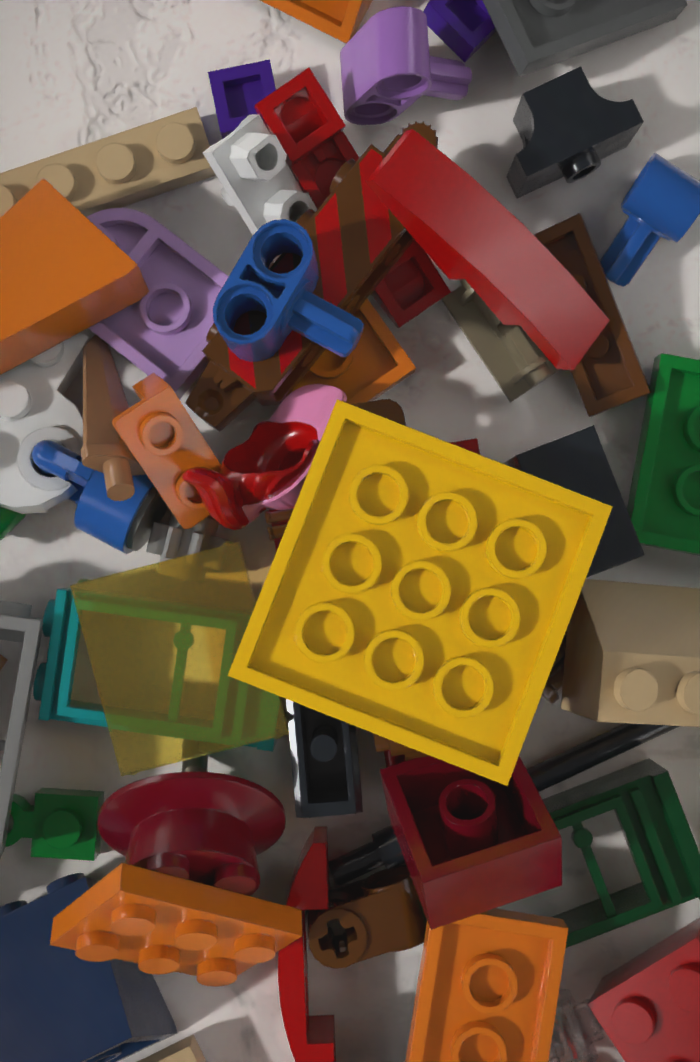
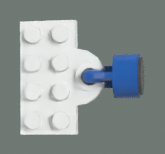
(43, 454)

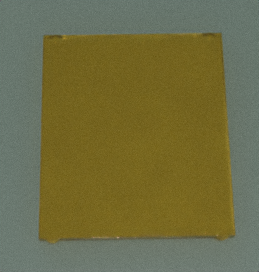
(164, 655)

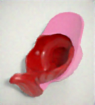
(271, 463)

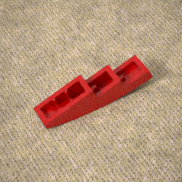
(488, 247)

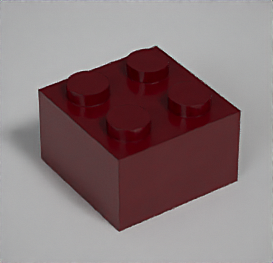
(470, 837)

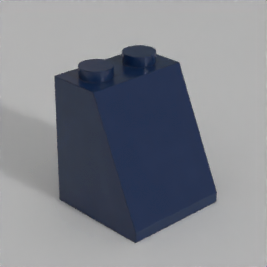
(68, 1006)

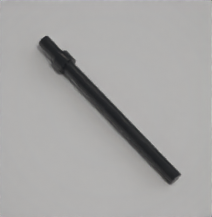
(385, 846)

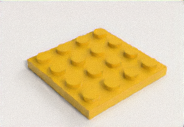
(421, 592)

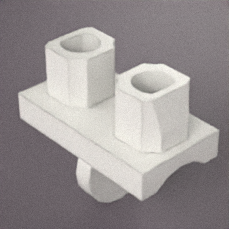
(257, 176)

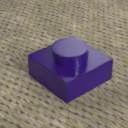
(460, 24)
(237, 92)

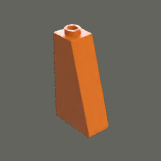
(56, 275)

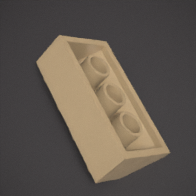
(634, 654)

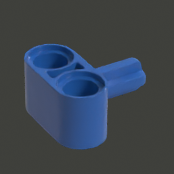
(659, 205)
(282, 297)

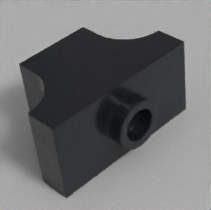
(567, 132)

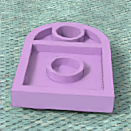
(172, 320)

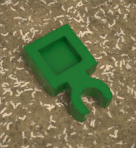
(59, 822)

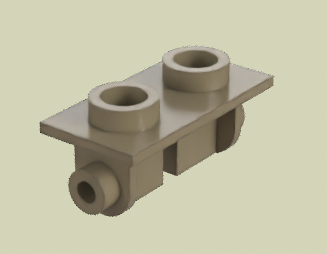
(504, 349)

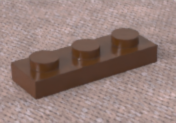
(610, 368)

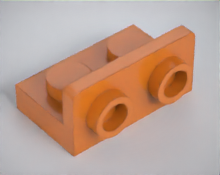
(166, 446)

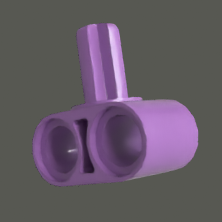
(391, 68)

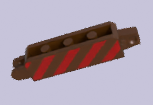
(354, 249)

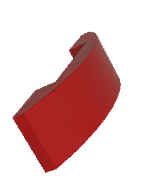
(315, 152)
(310, 1036)

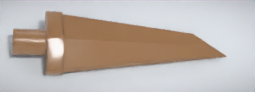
(102, 402)

